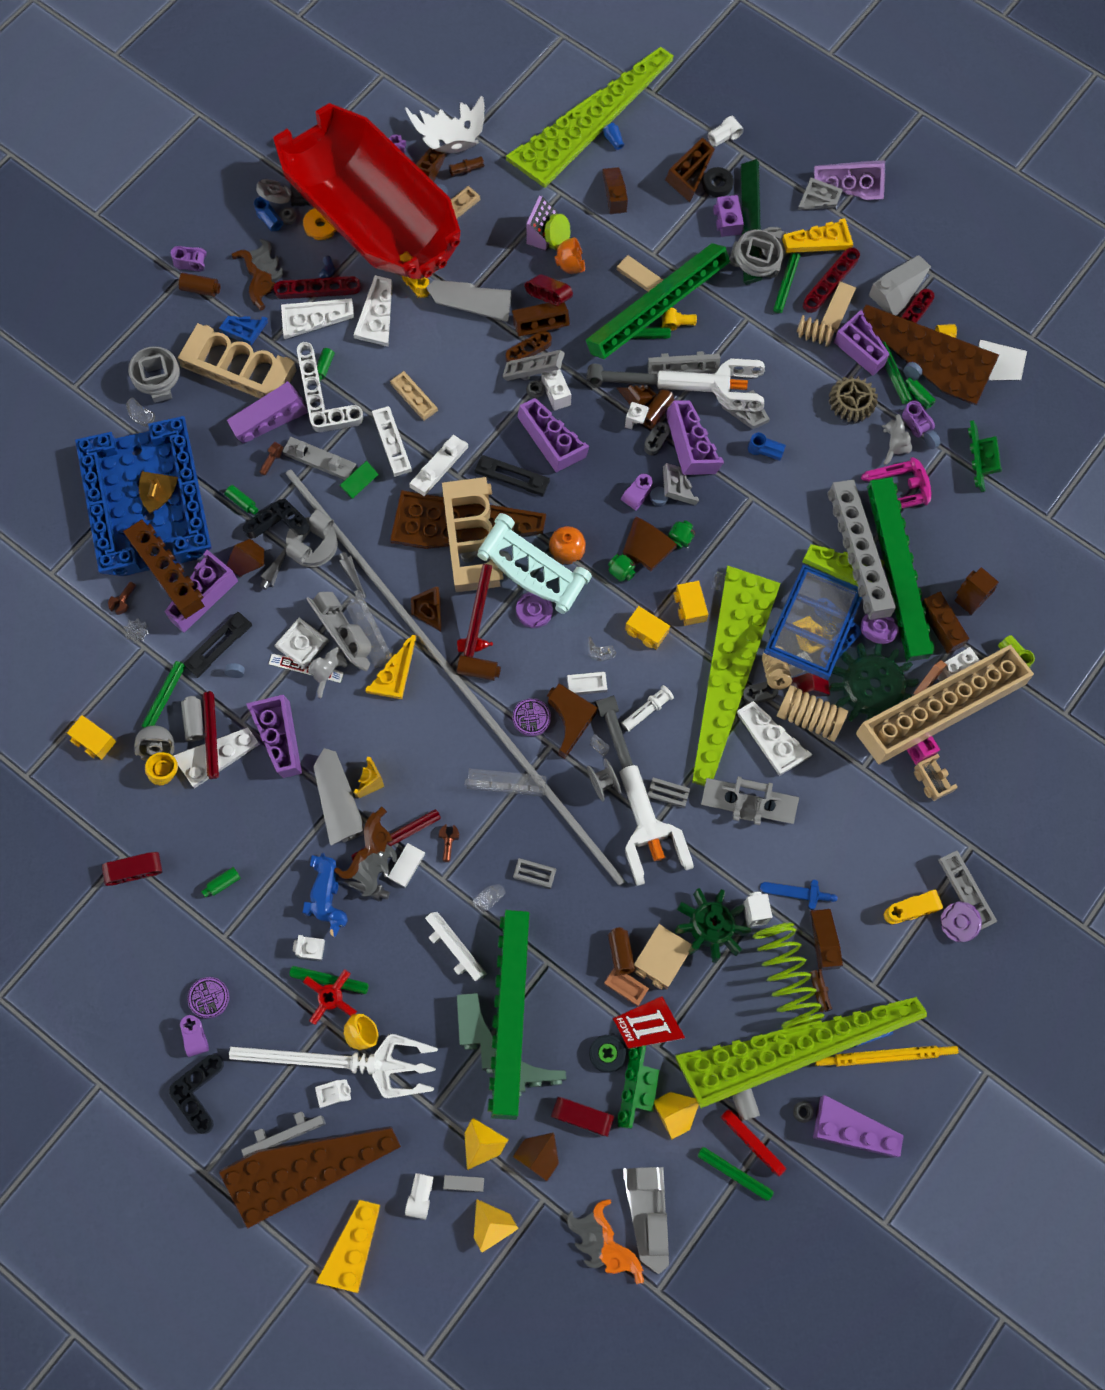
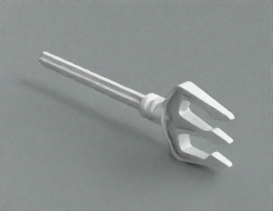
(378, 1065)

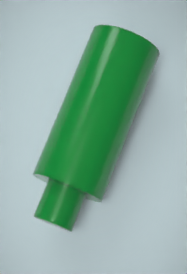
(324, 362)
(920, 393)
(241, 499)
(221, 882)

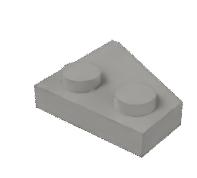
(820, 196)
(750, 418)
(677, 485)

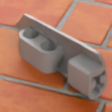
(467, 297)
(348, 636)
(336, 798)
(648, 1215)

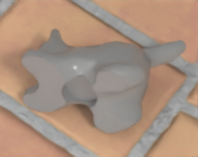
(899, 439)
(323, 667)

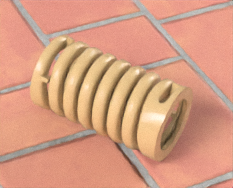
(812, 710)

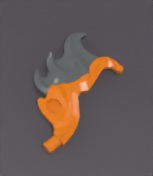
(599, 1244)

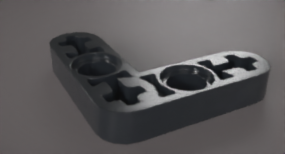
(253, 529)
(190, 1088)

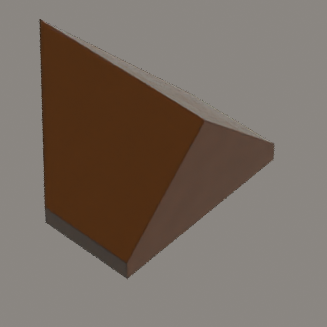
(640, 395)
(246, 557)
(427, 607)
(539, 1155)

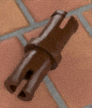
(466, 166)
(821, 990)

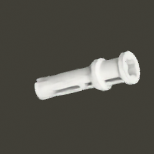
(654, 703)

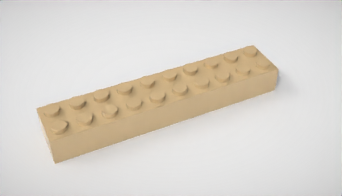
(944, 704)

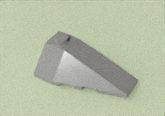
(898, 286)

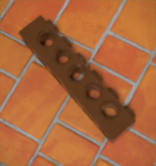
(188, 603)

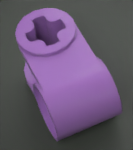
(189, 258)
(918, 422)
(636, 493)
(194, 1040)

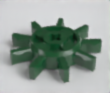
(712, 924)

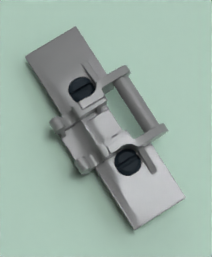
(750, 807)

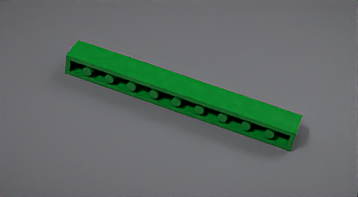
(657, 301)
(900, 570)
(510, 1015)

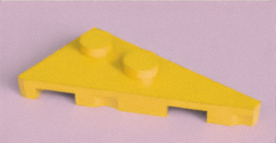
(393, 678)

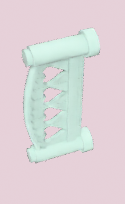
(569, 582)

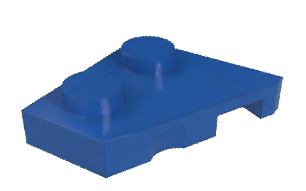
(243, 328)

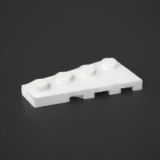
(309, 316)
(375, 316)
(775, 743)
(229, 750)

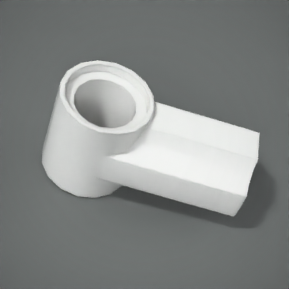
(729, 129)
(419, 1201)

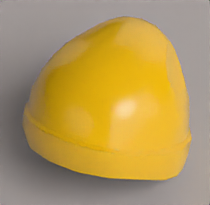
(161, 768)
(360, 1032)

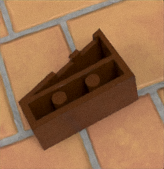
(688, 171)
(976, 590)

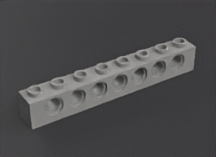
(868, 555)

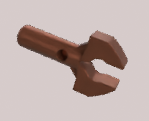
(275, 451)
(121, 599)
(448, 841)

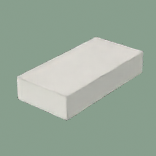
(587, 683)
(406, 865)

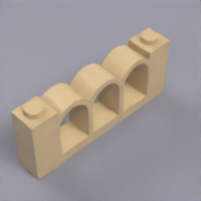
(204, 339)
(464, 493)

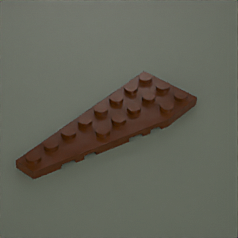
(945, 361)
(423, 521)
(287, 1174)

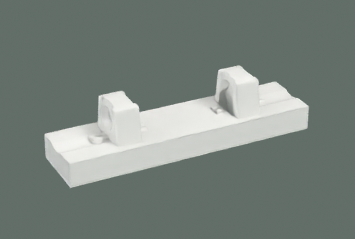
(391, 441)
(438, 465)
(444, 932)

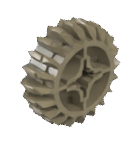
(858, 394)

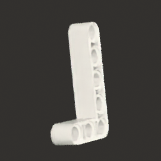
(316, 396)

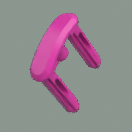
(920, 480)

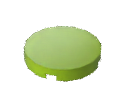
(557, 230)

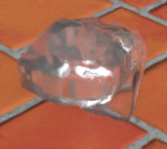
(139, 413)
(600, 653)
(488, 897)

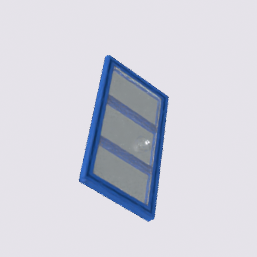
(814, 622)

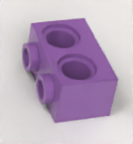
(728, 211)

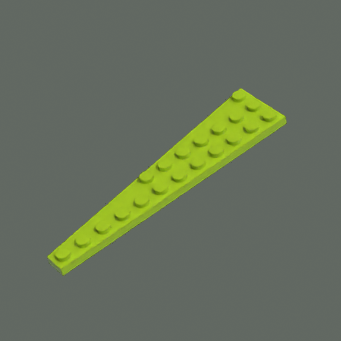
(562, 142)
(740, 627)
(745, 1064)

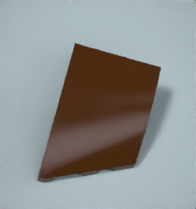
(647, 544)

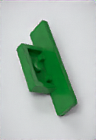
(986, 456)
(638, 1089)

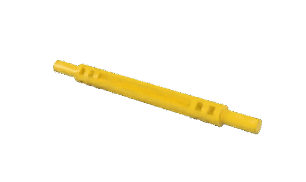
(891, 1055)

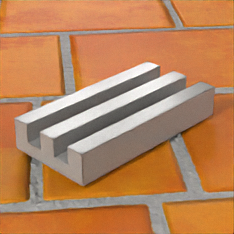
(672, 786)
(531, 880)

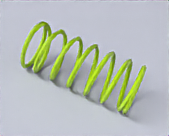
(804, 1018)

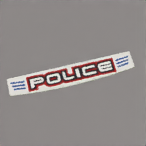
(287, 663)

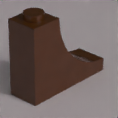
(575, 715)

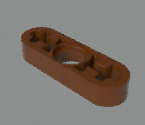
(533, 341)

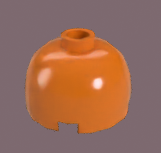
(569, 256)
(567, 545)

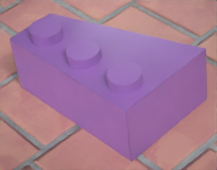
(861, 344)

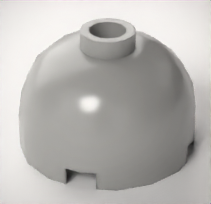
(153, 740)

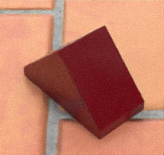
(812, 684)

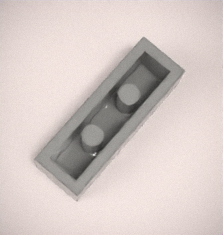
(464, 1183)

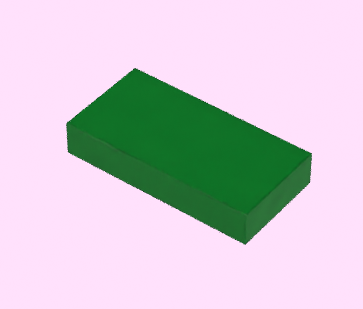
(358, 479)

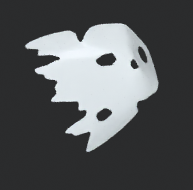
(451, 131)

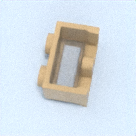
(933, 778)

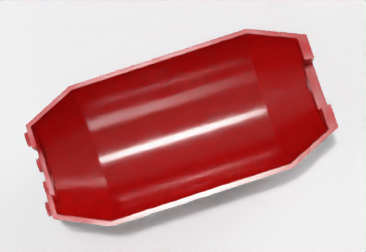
(370, 193)

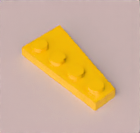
(825, 238)
(350, 1254)

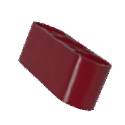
(548, 289)
(131, 868)
(582, 1116)

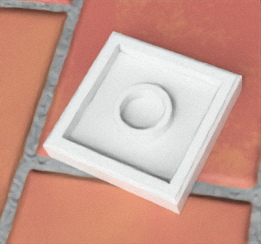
(301, 643)

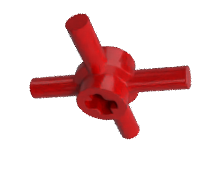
(322, 998)

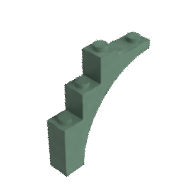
(475, 1033)

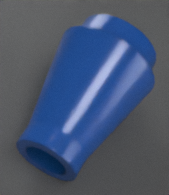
(613, 135)

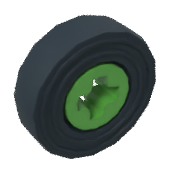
(608, 1064)

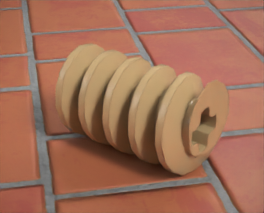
(817, 332)
(776, 672)

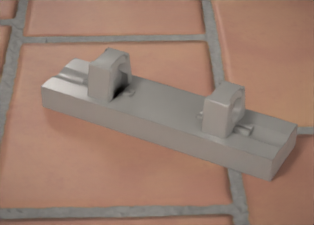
(692, 363)
(533, 365)
(319, 458)
(966, 887)
(302, 1127)

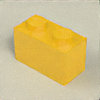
(691, 603)
(647, 628)
(91, 737)

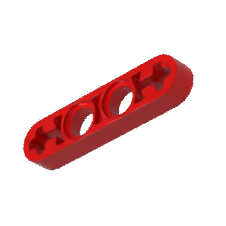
(753, 1143)

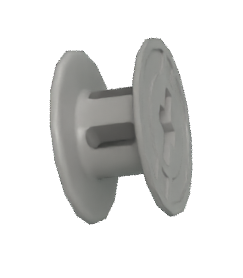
(604, 779)

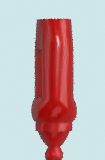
(480, 645)

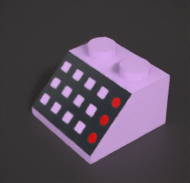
(537, 222)

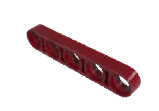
(308, 285)
(830, 287)

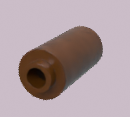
(199, 284)
(658, 408)
(478, 668)
(621, 951)

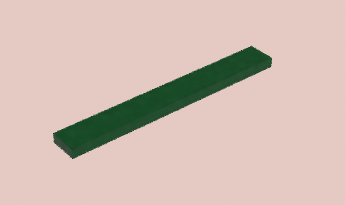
(751, 208)

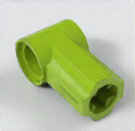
(1026, 655)

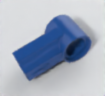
(267, 214)
(767, 447)

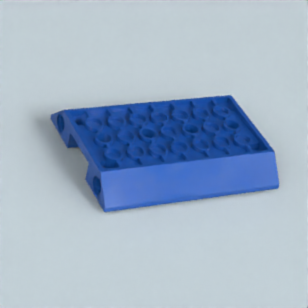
(114, 502)

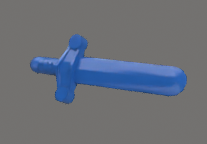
(812, 894)

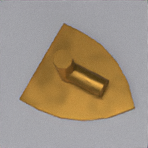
(156, 489)

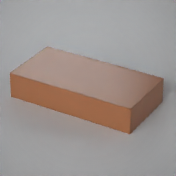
(931, 677)
(627, 987)

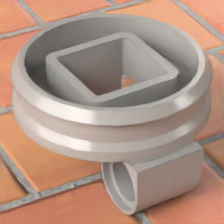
(753, 265)
(153, 359)
(302, 554)

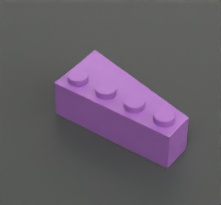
(268, 413)
(551, 436)
(691, 440)
(212, 581)
(277, 732)
(850, 1128)

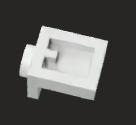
(636, 414)
(309, 947)
(333, 1093)

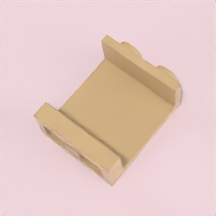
(662, 957)

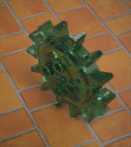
(855, 685)

